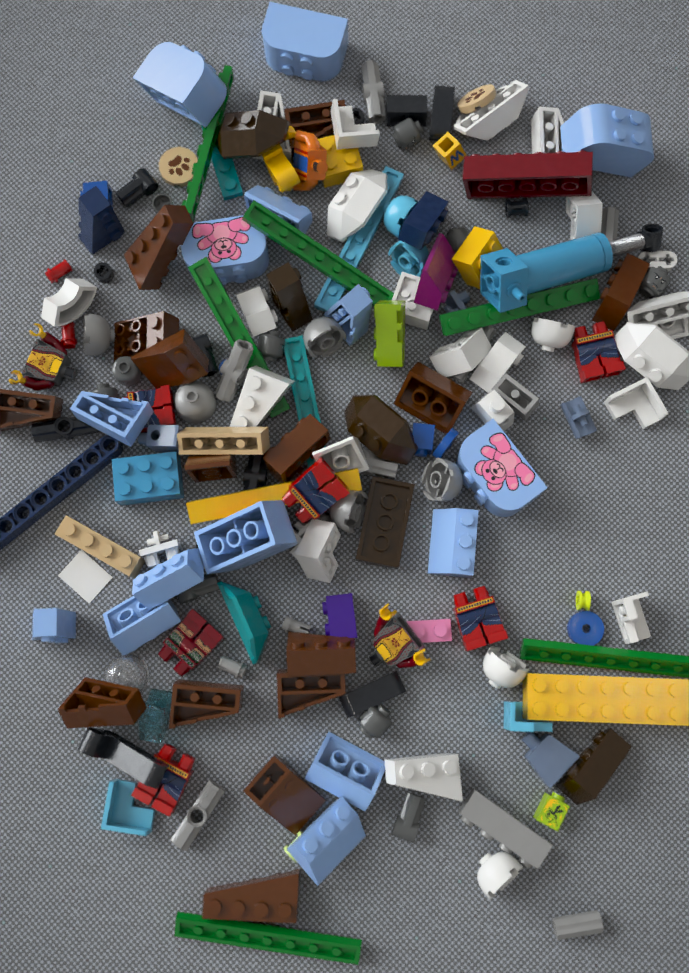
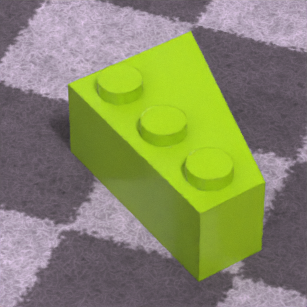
(389, 333)

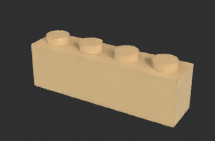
(223, 440)
(100, 547)

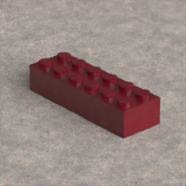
(528, 175)

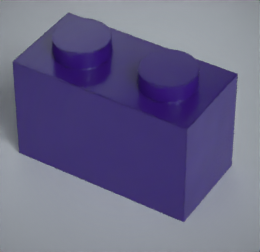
(340, 616)

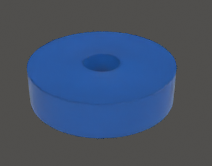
(446, 443)
(595, 625)

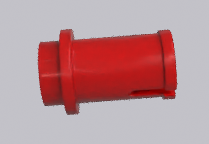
(58, 271)
(68, 336)

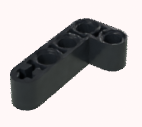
(123, 755)

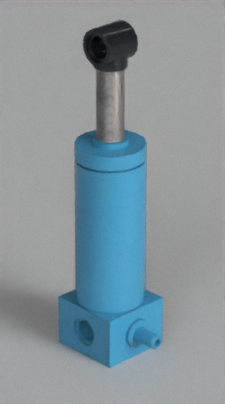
(509, 278)

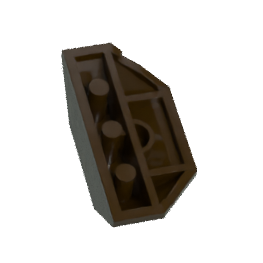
(250, 134)
(380, 429)

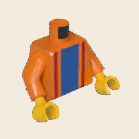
(308, 159)

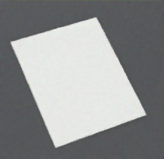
(85, 576)

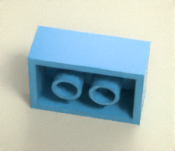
(147, 478)

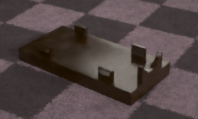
(385, 522)

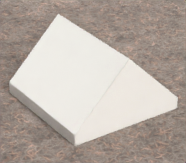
(344, 455)

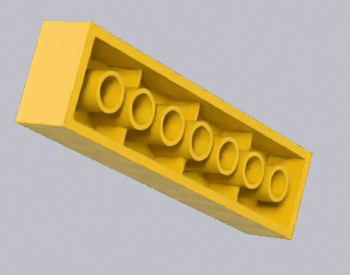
(606, 699)

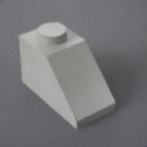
(516, 396)

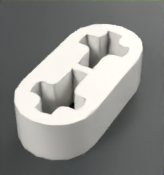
(656, 259)

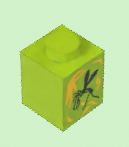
(551, 810)

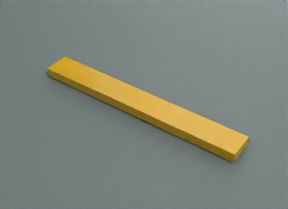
(228, 504)

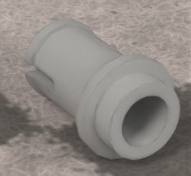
(295, 626)
(232, 667)

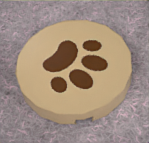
(478, 97)
(177, 166)

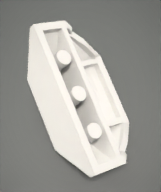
(495, 116)
(355, 203)
(666, 311)
(654, 355)

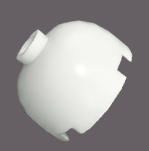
(551, 333)
(503, 669)
(497, 872)

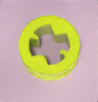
(583, 600)

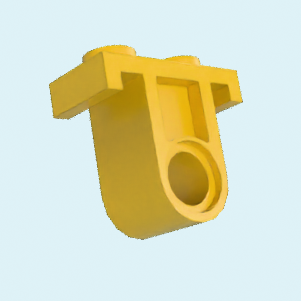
(280, 169)

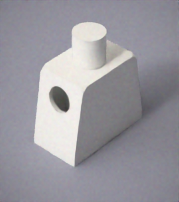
(495, 407)

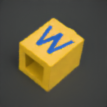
(449, 150)

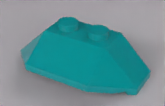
(247, 618)

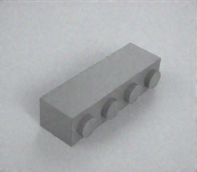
(504, 828)

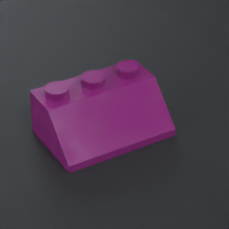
(437, 275)

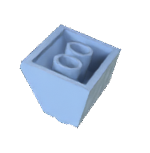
(296, 215)
(453, 542)
(169, 578)
(133, 624)
(346, 771)
(328, 840)

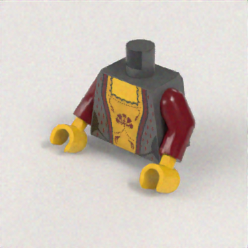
(46, 364)
(396, 642)

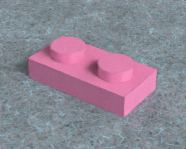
(432, 630)

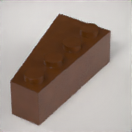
(158, 245)
(257, 899)

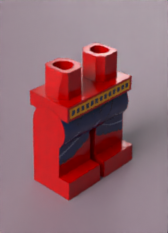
(596, 353)
(161, 403)
(315, 490)
(481, 612)
(174, 782)

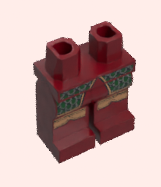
(186, 647)

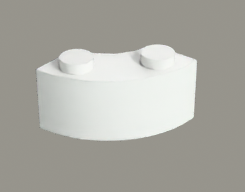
(69, 302)
(256, 310)
(498, 362)

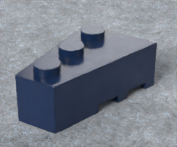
(98, 221)
(424, 221)

